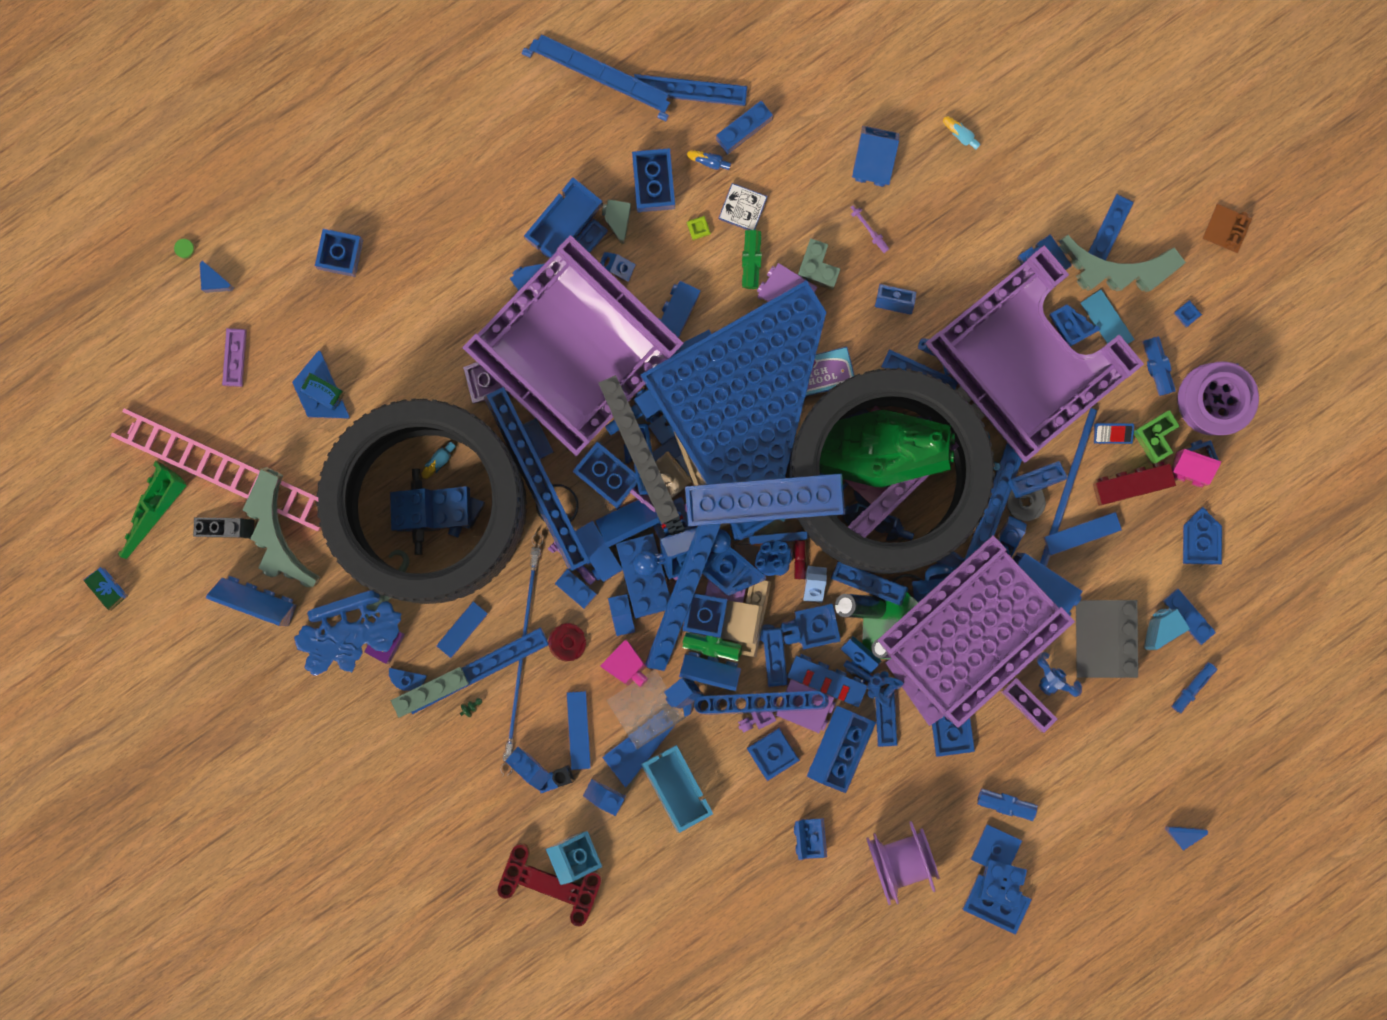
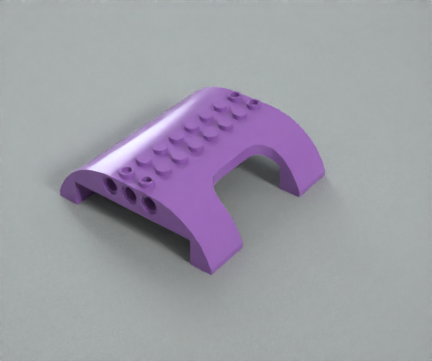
(1020, 364)

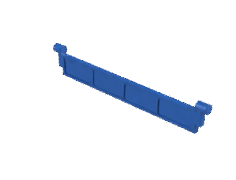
(601, 73)

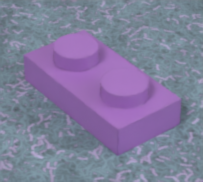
(713, 591)

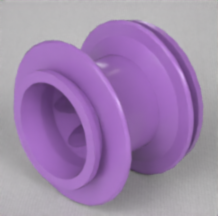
(1241, 389)
(903, 862)

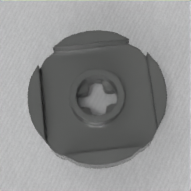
(1030, 512)

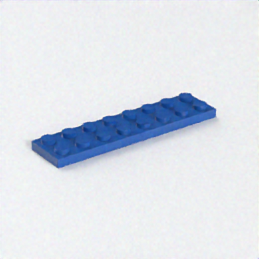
(765, 500)

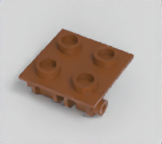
(1227, 228)

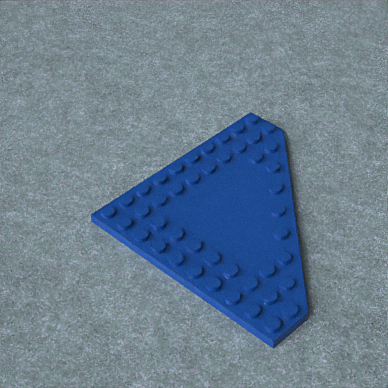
(743, 392)

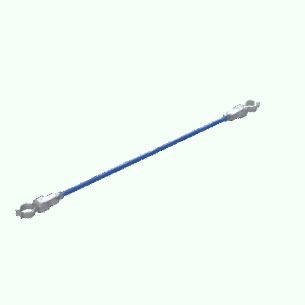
(535, 554)

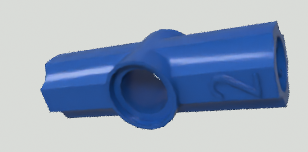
(1159, 366)
(1007, 804)

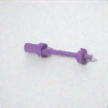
(877, 239)

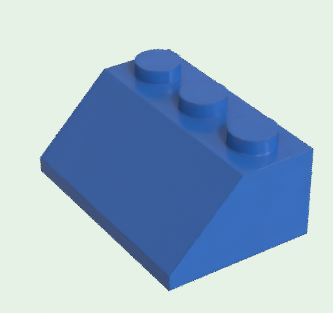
(710, 671)

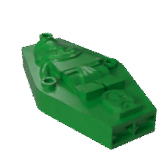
(886, 448)

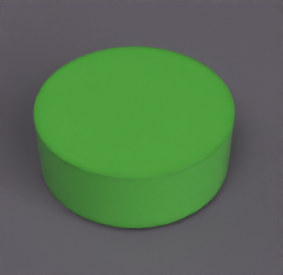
(184, 248)

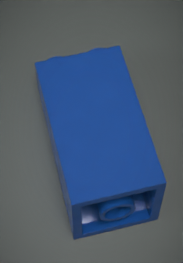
(1054, 586)

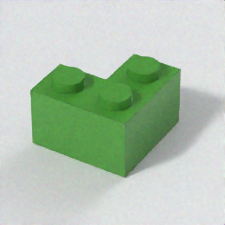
(1151, 436)

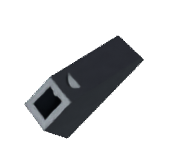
(223, 527)

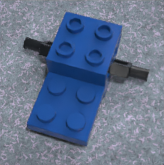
(428, 509)

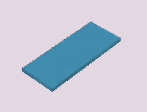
(1105, 317)

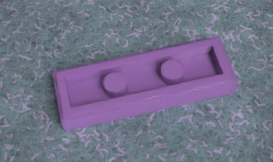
(234, 357)

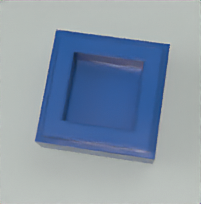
(1187, 313)

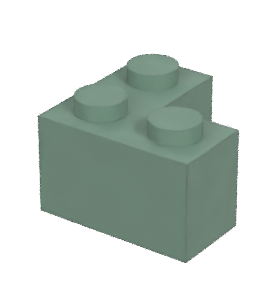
(814, 270)

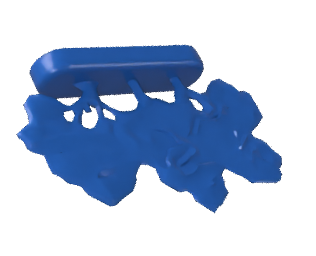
(345, 639)

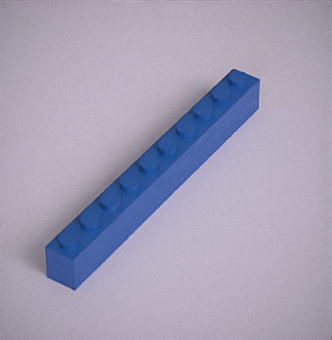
(536, 478)

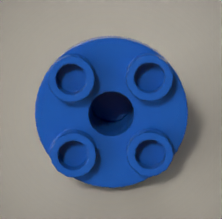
(774, 558)

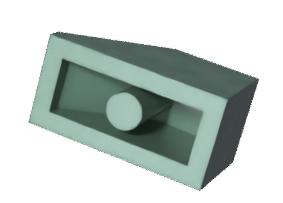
(617, 217)

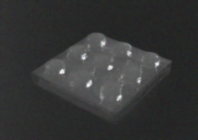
(645, 710)

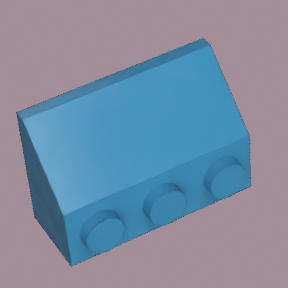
(1164, 628)

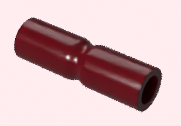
(800, 564)

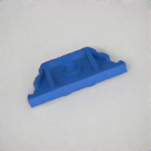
(314, 409)
(731, 572)

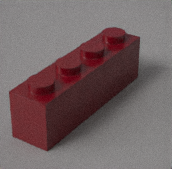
(1134, 484)

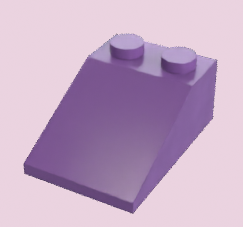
(480, 382)

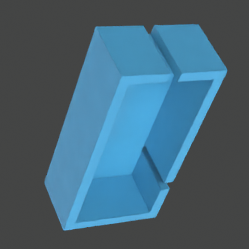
(676, 789)

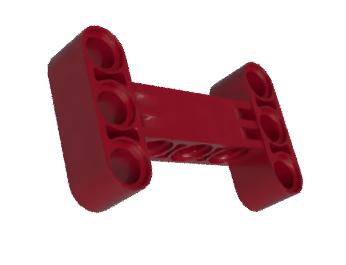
(548, 884)

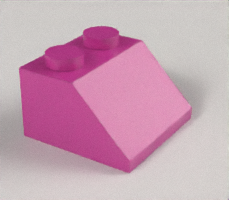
(1194, 468)

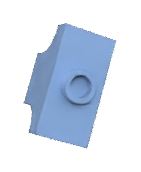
(815, 584)

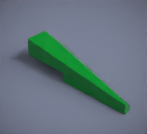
(161, 493)

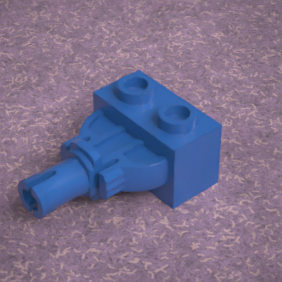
(644, 405)

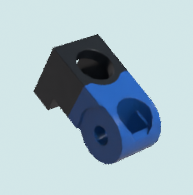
(558, 779)

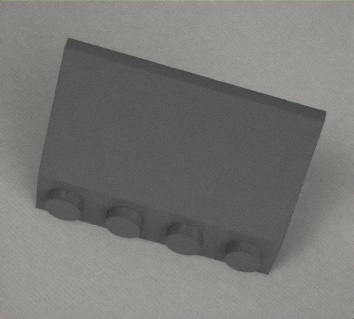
(1107, 639)

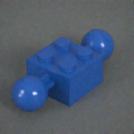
(674, 551)

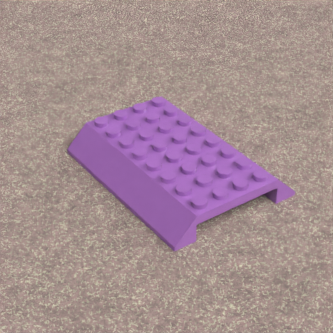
(974, 632)

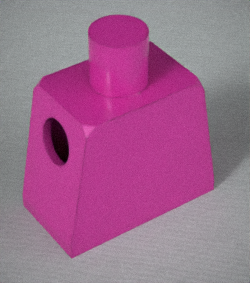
(626, 665)

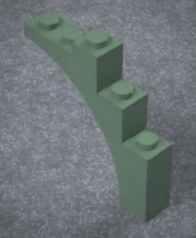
(1118, 276)
(278, 556)

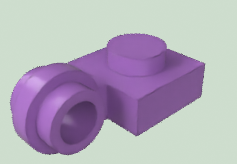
(761, 720)

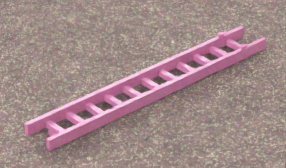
(135, 427)

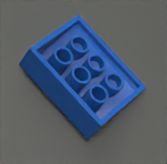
(252, 601)

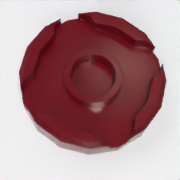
(567, 642)

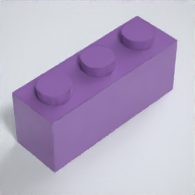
(1028, 705)

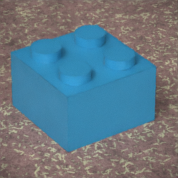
(574, 857)

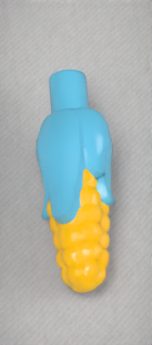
(963, 134)

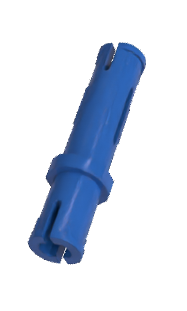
(1195, 686)

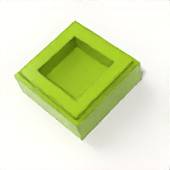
(698, 228)

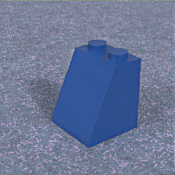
(875, 156)

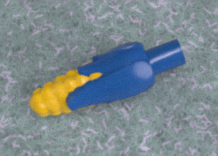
(708, 159)

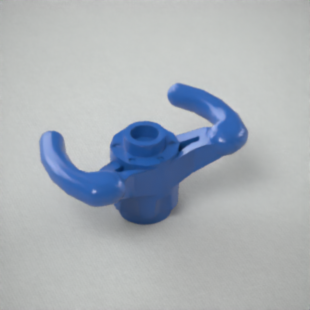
(1055, 678)

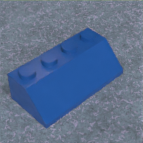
(841, 749)

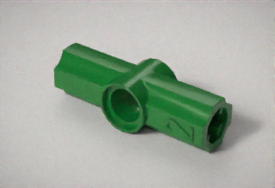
(751, 259)
(712, 646)

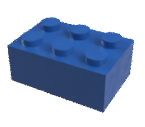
(653, 180)
(606, 475)

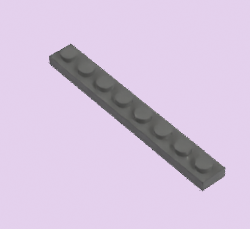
(638, 449)

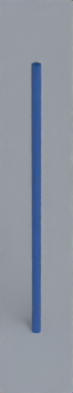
(1070, 480)

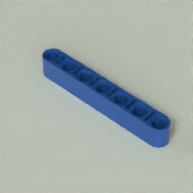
(752, 699)

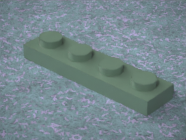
(429, 692)

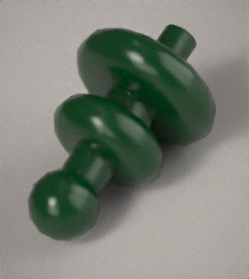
(471, 706)

